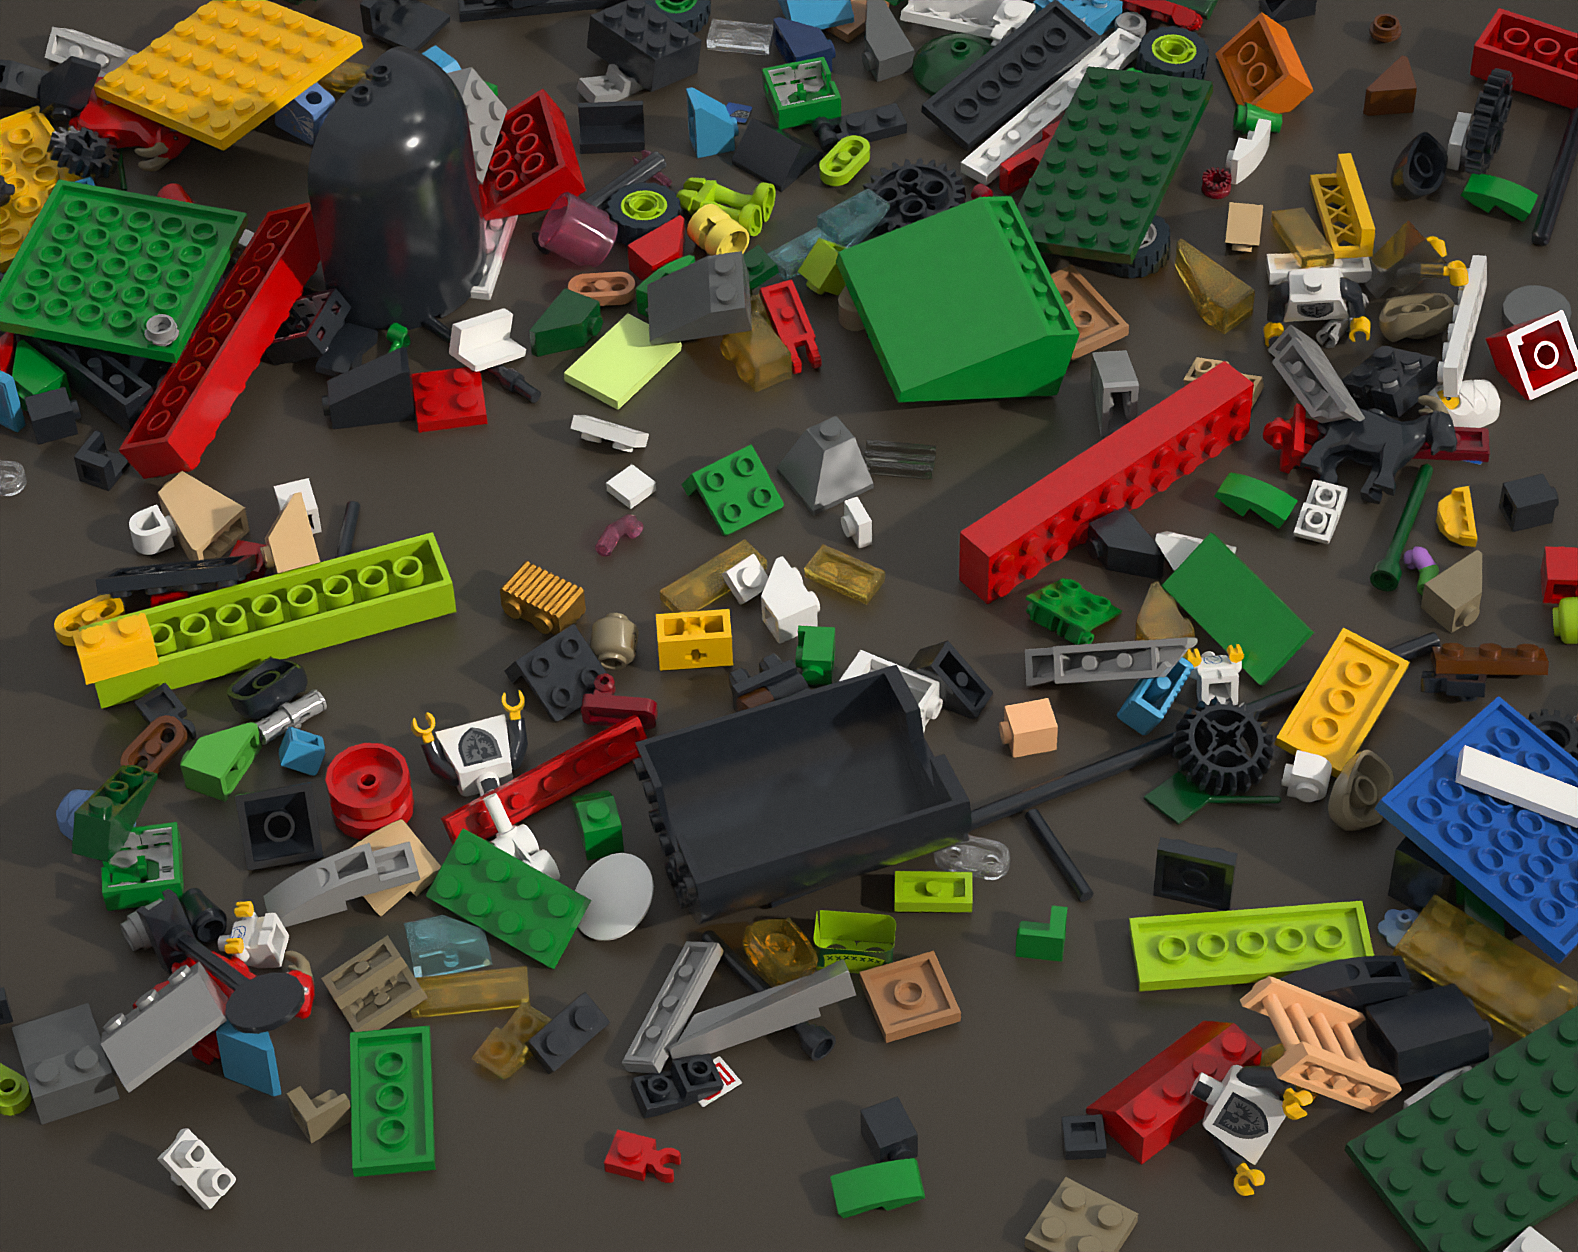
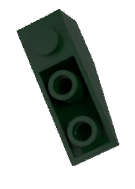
(111, 812)

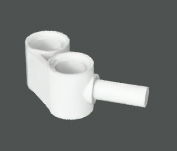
(518, 839)

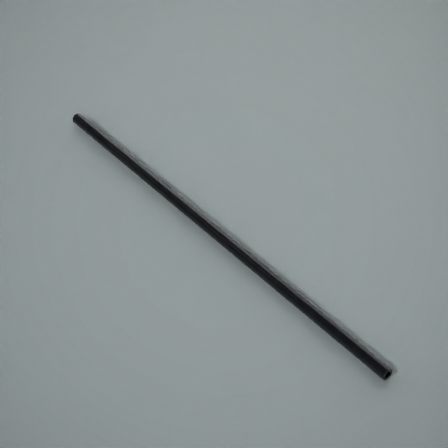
(1140, 755)

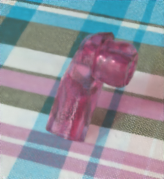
(614, 531)

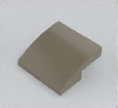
(374, 987)

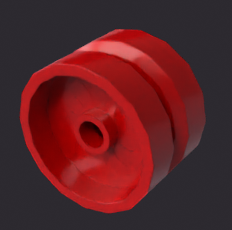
(369, 789)

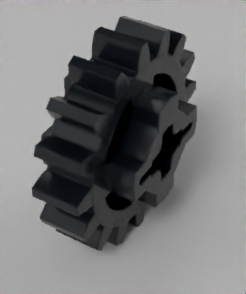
(83, 152)

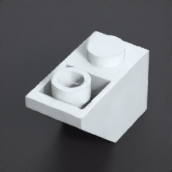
(787, 602)

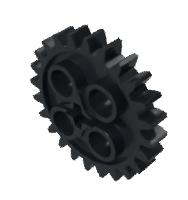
(1490, 116)
(915, 192)

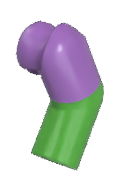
(1421, 559)

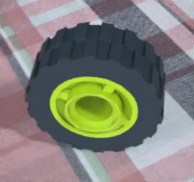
(1173, 53)
(641, 209)

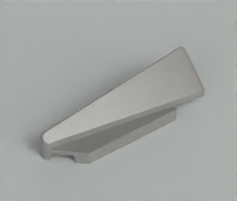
(1312, 377)
(1105, 661)

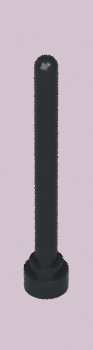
(814, 1039)

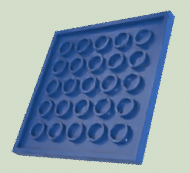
(1498, 850)

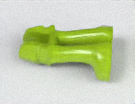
(748, 210)

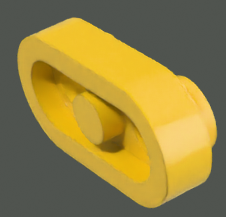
(87, 613)

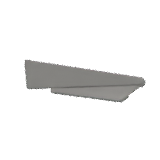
(764, 1012)

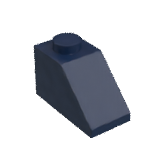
(801, 42)

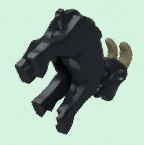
(1380, 444)

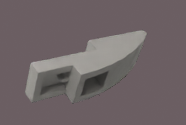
(338, 878)

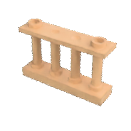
(1306, 1062)

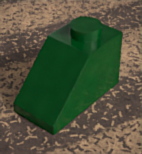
(566, 324)

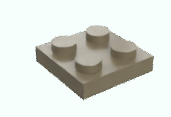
(1080, 1222)

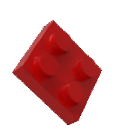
(448, 399)

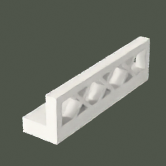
(955, 15)
(69, 42)

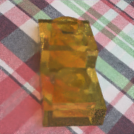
(505, 1049)

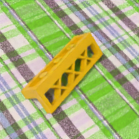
(1352, 213)

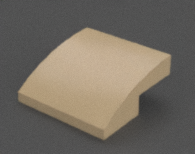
(427, 865)

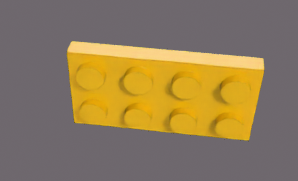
(1342, 700)

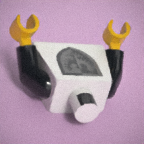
(1316, 296)
(476, 754)
(1245, 1116)

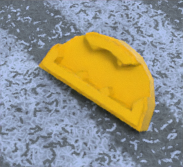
(1456, 517)

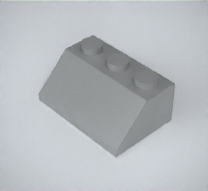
(163, 1025)

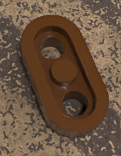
(151, 744)

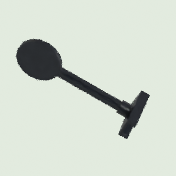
(255, 1004)

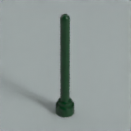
(1387, 572)

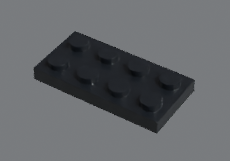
(187, 574)

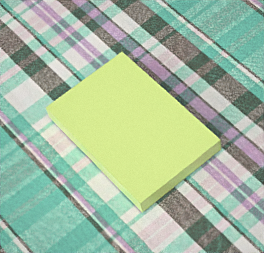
(620, 362)

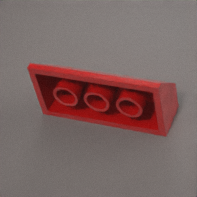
(1156, 1100)

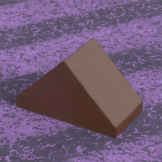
(1392, 91)

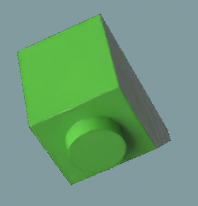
(221, 760)

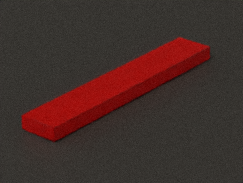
(551, 779)

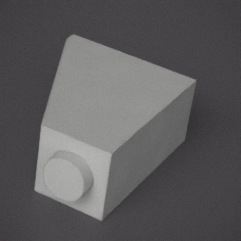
(1114, 390)

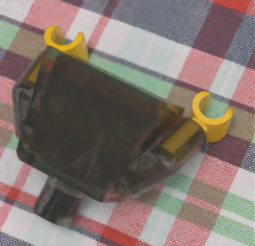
(1410, 260)

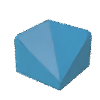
(301, 751)

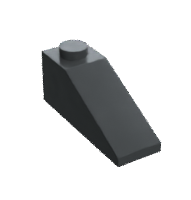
(885, 44)

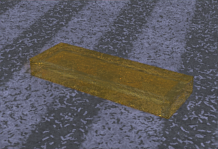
(1303, 237)
(706, 582)
(473, 992)

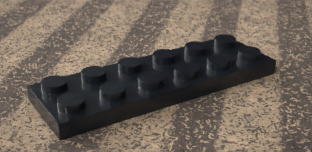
(1010, 74)

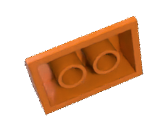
(1264, 67)

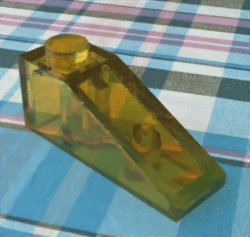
(1214, 291)

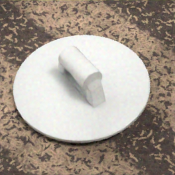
(619, 893)

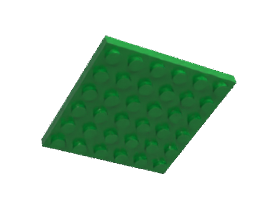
(110, 263)

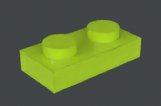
(933, 891)

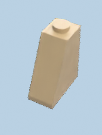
(203, 518)

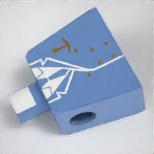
(306, 113)

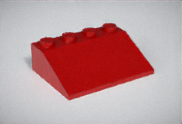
(530, 161)

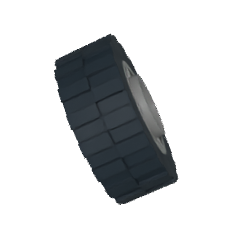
(1151, 254)

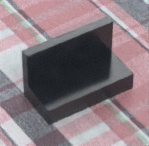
(611, 127)

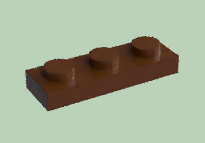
(1489, 659)

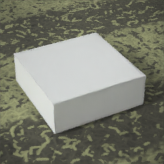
(631, 486)

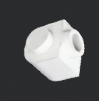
(152, 531)
(1307, 777)

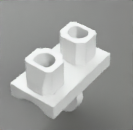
(196, 1169)

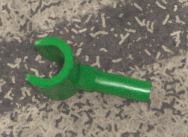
(398, 337)

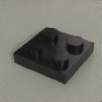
(1195, 874)

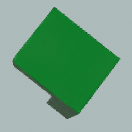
(1043, 939)

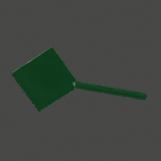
(1182, 799)

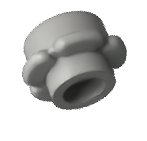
(161, 330)

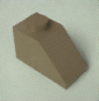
(1455, 593)

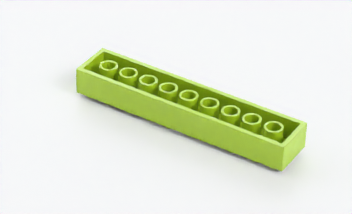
(288, 615)

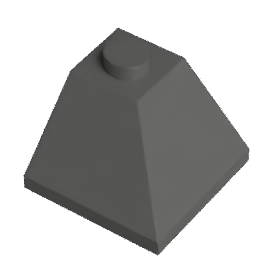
(825, 467)

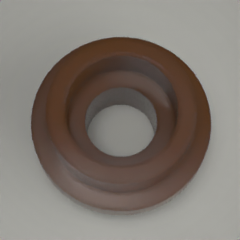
(1385, 28)

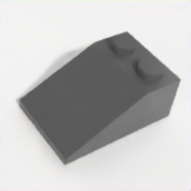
(701, 300)
(65, 1063)

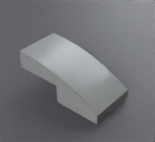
(609, 87)

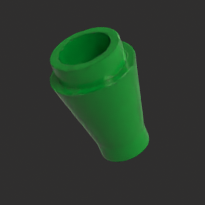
(1247, 116)

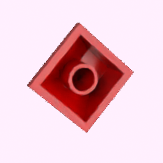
(1536, 354)

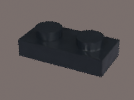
(567, 1033)

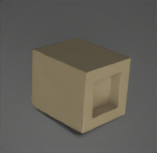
(319, 1115)

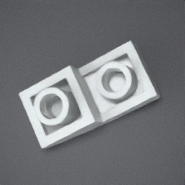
(1249, 152)
(1321, 512)

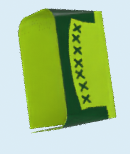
(844, 930)

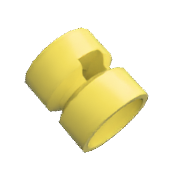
(716, 231)

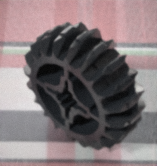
(1228, 765)

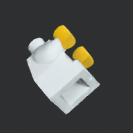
(1216, 674)
(256, 939)

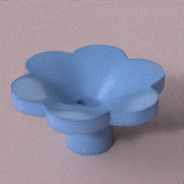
(1396, 925)

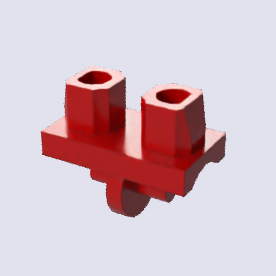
(1290, 437)

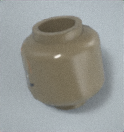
(614, 641)

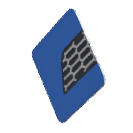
(739, 111)

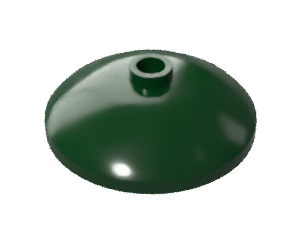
(946, 58)

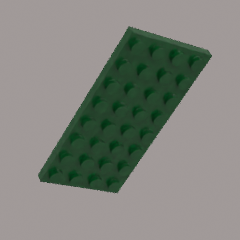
(1111, 162)
(1484, 1148)

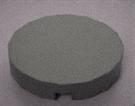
(1533, 302)

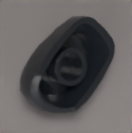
(1419, 167)
(267, 687)

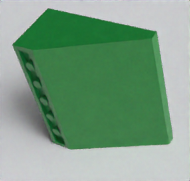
(962, 306)

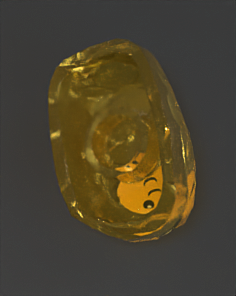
(779, 950)

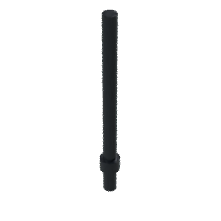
(509, 378)

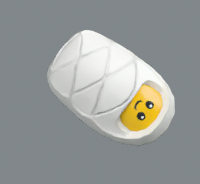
(1475, 405)

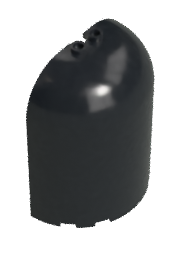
(398, 195)

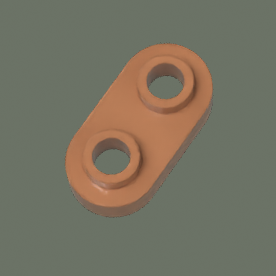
(606, 287)

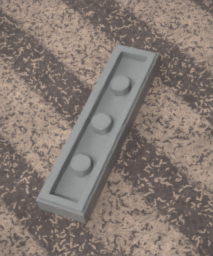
(672, 1007)

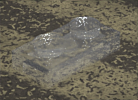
(740, 37)

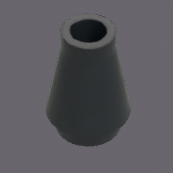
(203, 915)

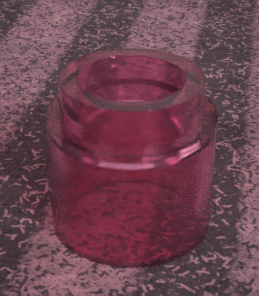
(577, 231)

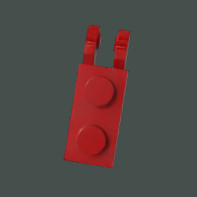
(1164, 10)
(790, 322)

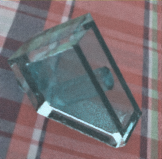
(445, 946)

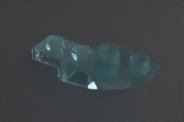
(842, 224)

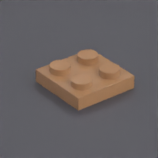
(909, 996)

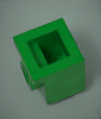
(816, 654)

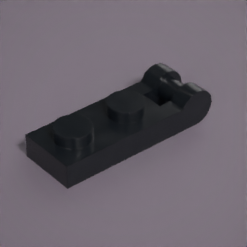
(869, 124)

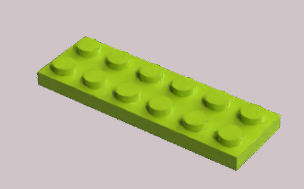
(1244, 944)

